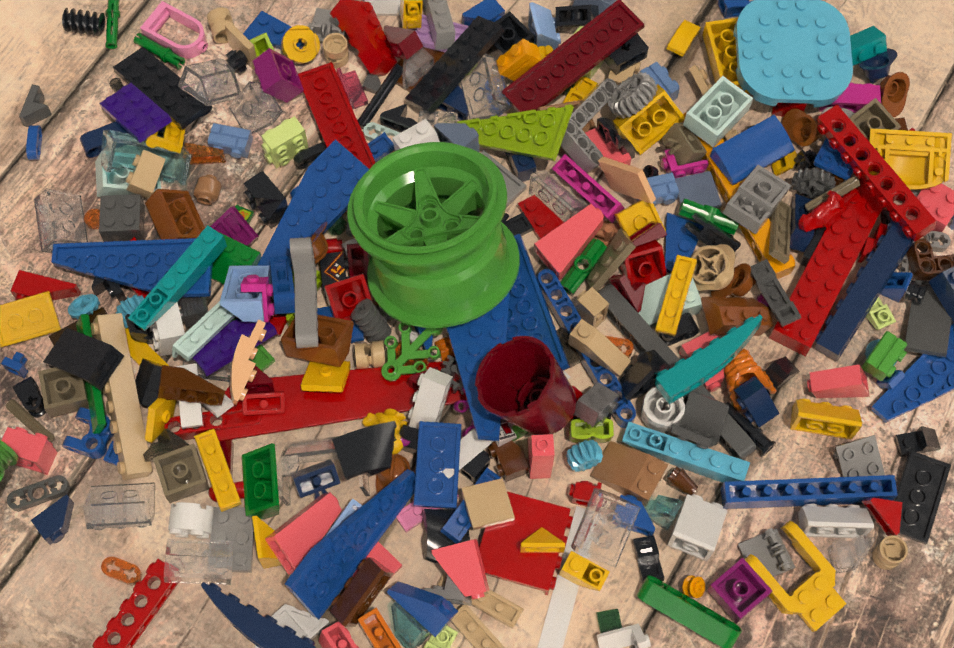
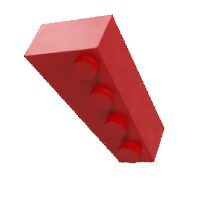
(365, 34)

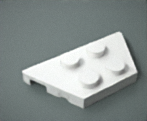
(300, 621)

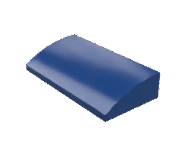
(753, 147)

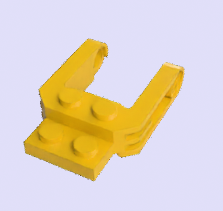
(814, 597)

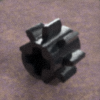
(237, 60)
(805, 160)

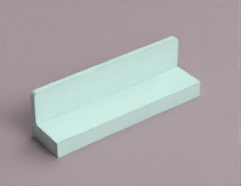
(202, 332)

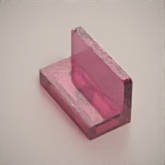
(352, 88)

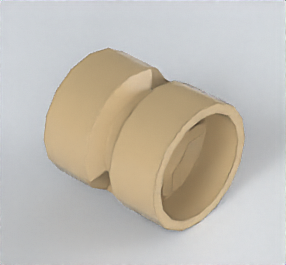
(217, 19)
(336, 49)
(377, 353)
(890, 552)

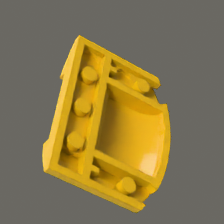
(915, 156)

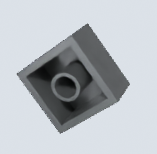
(122, 217)

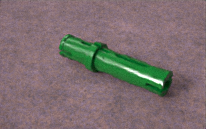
(112, 34)
(165, 54)

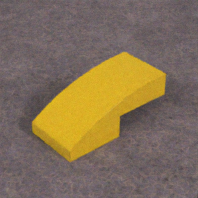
(683, 38)
(580, 90)

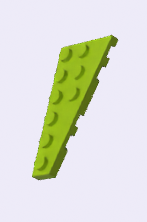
(524, 132)

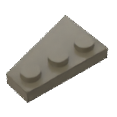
(614, 256)

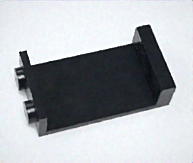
(84, 357)

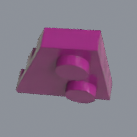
(235, 226)

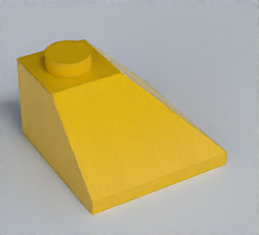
(265, 554)

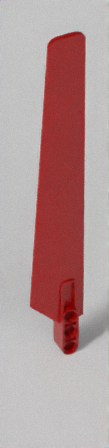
(363, 393)

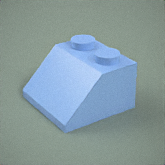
(543, 26)

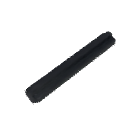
(380, 95)

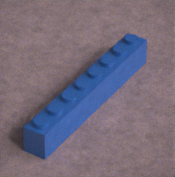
(806, 491)

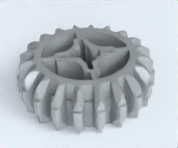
(632, 95)

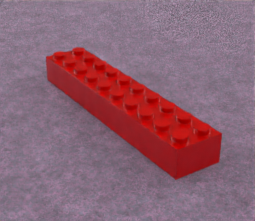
(828, 270)

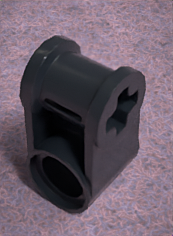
(686, 330)
(29, 395)

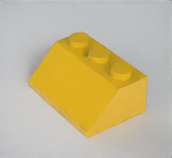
(652, 122)
(825, 419)

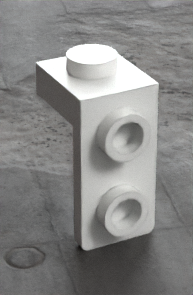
(624, 637)

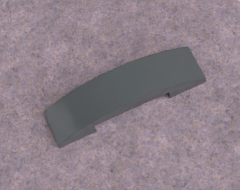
(774, 294)

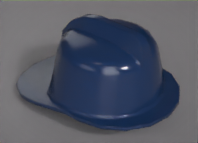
(879, 65)

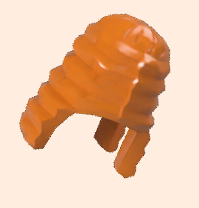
(741, 370)

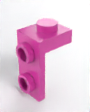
(669, 164)
(254, 283)

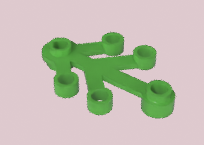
(409, 352)

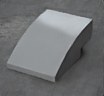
(756, 199)

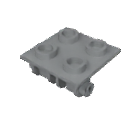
(324, 24)
(860, 458)
(770, 551)

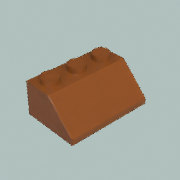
(174, 214)
(731, 312)
(333, 342)

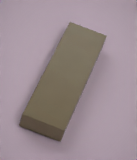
(780, 233)

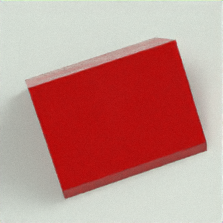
(345, 295)

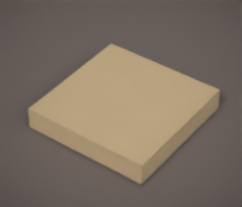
(239, 42)
(487, 504)

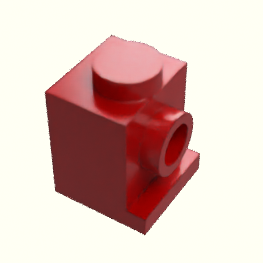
(582, 492)

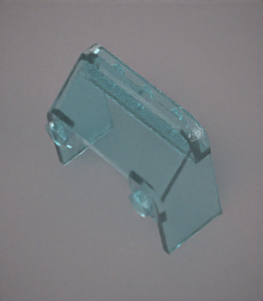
(121, 148)

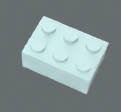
(717, 111)

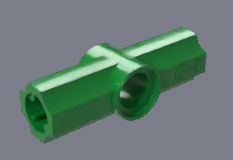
(689, 208)
(590, 257)

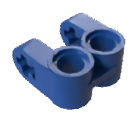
(83, 445)

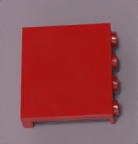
(502, 543)

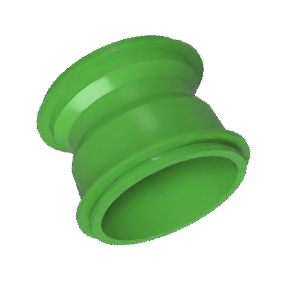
(435, 234)

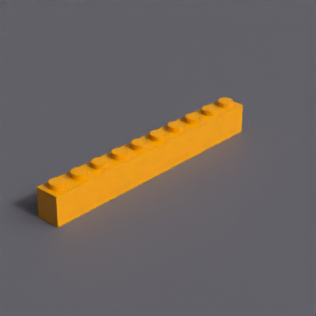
(758, 242)

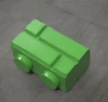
(884, 356)

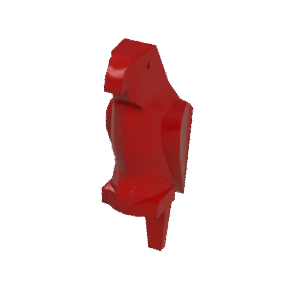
(827, 212)

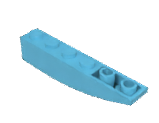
(686, 454)

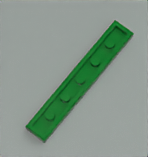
(94, 395)

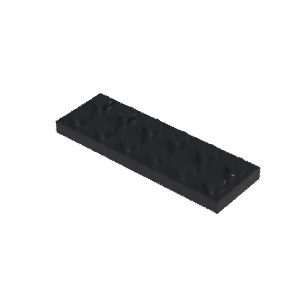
(454, 64)
(160, 86)

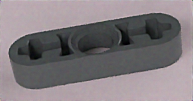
(25, 504)

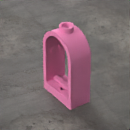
(157, 20)

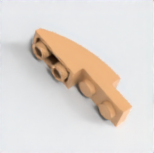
(241, 368)

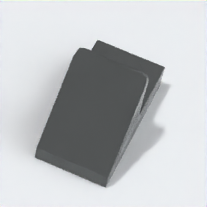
(33, 108)

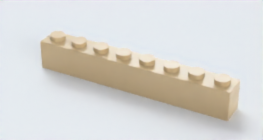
(123, 401)

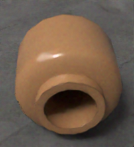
(207, 189)

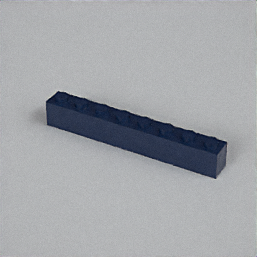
(864, 292)

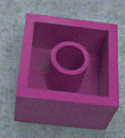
(277, 75)
(739, 590)

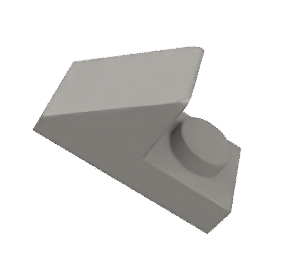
(450, 593)

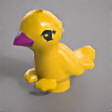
(388, 416)

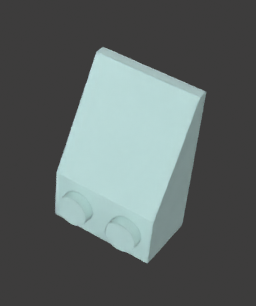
(114, 183)
(654, 298)

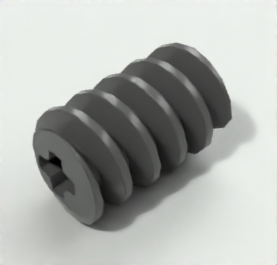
(370, 321)

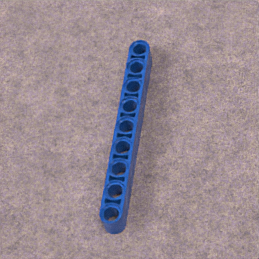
(567, 323)

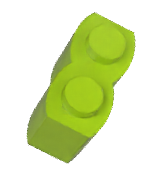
(581, 431)

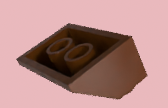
(360, 592)

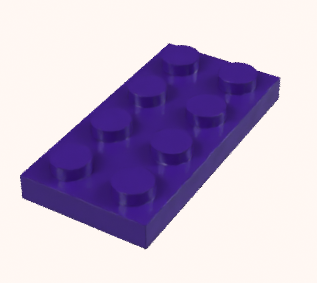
(135, 112)
(221, 348)

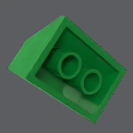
(233, 255)
(261, 482)

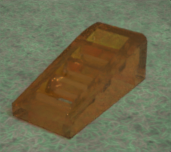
(205, 154)

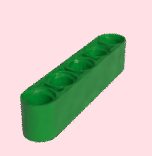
(689, 612)

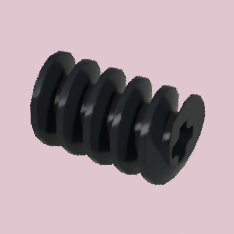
(83, 23)

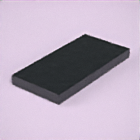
(920, 494)

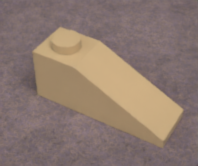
(598, 348)

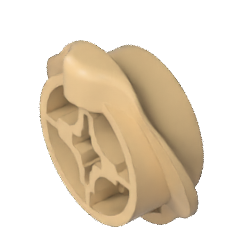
(723, 278)

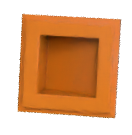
(445, 347)

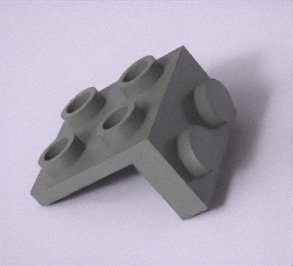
(701, 420)

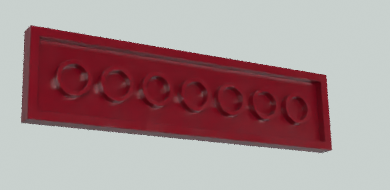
(573, 58)

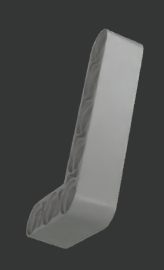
(575, 141)
(305, 292)

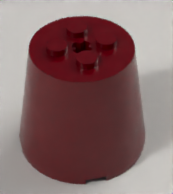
(526, 386)

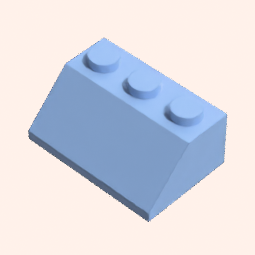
(244, 305)

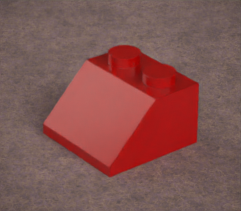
(645, 263)

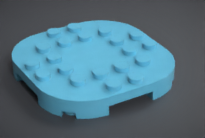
(793, 52)

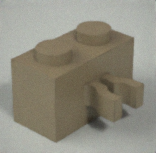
(683, 144)

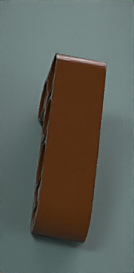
(927, 260)

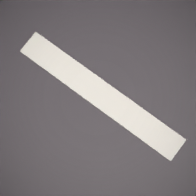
(562, 598)

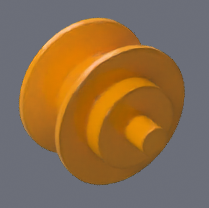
(693, 586)

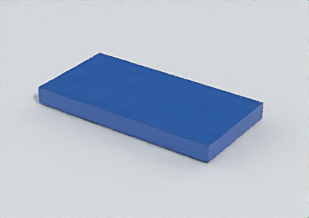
(437, 450)

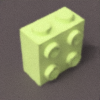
(284, 142)

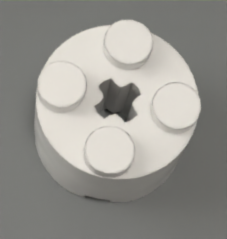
(657, 419)
(190, 519)

